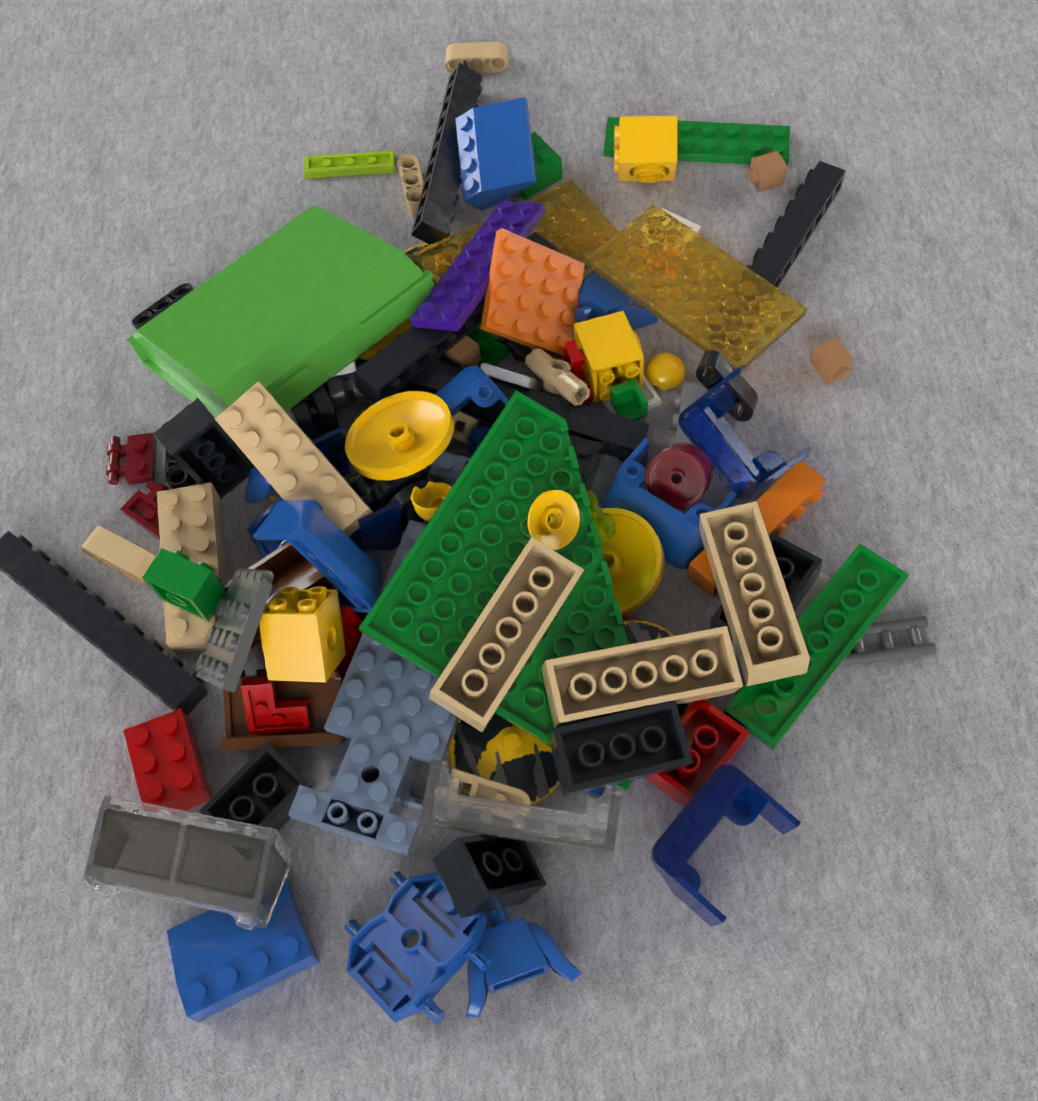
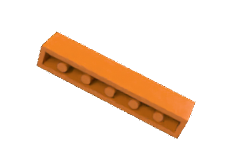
(779, 507)

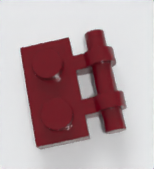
(139, 462)
(144, 508)

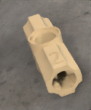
(557, 376)

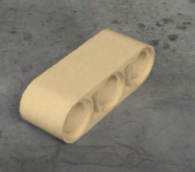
(478, 56)
(411, 181)
(118, 554)

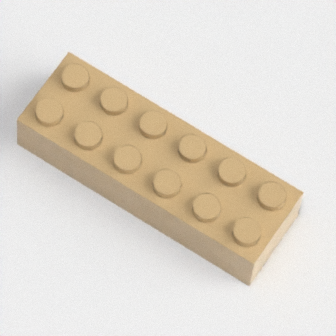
(289, 457)
(193, 525)
(753, 594)
(505, 634)
(641, 676)

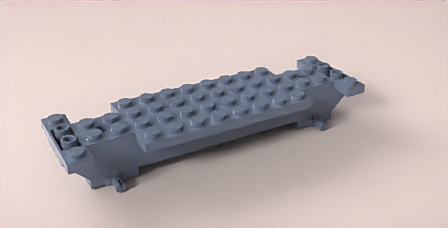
(390, 729)

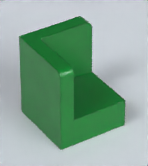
(629, 400)

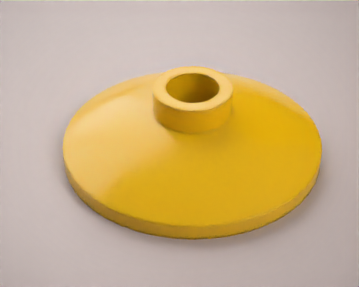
(563, 519)

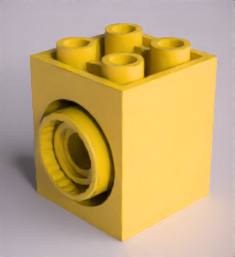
(645, 148)
(610, 353)
(302, 634)

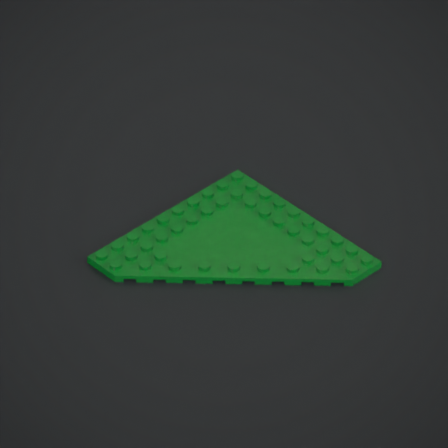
(474, 546)

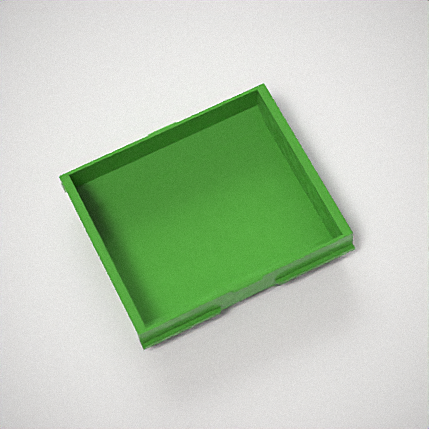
(283, 314)

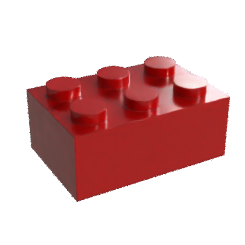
(711, 741)
(168, 762)

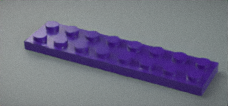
(468, 276)

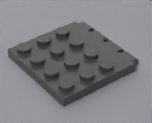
(235, 628)

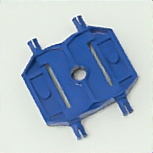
(429, 962)

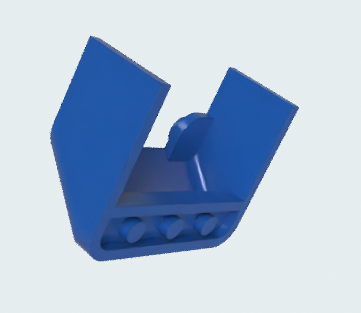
(469, 385)
(676, 530)
(327, 550)

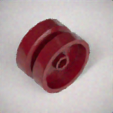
(682, 489)

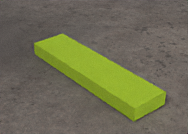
(350, 164)

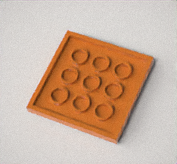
(531, 294)

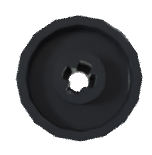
(314, 411)
(400, 490)

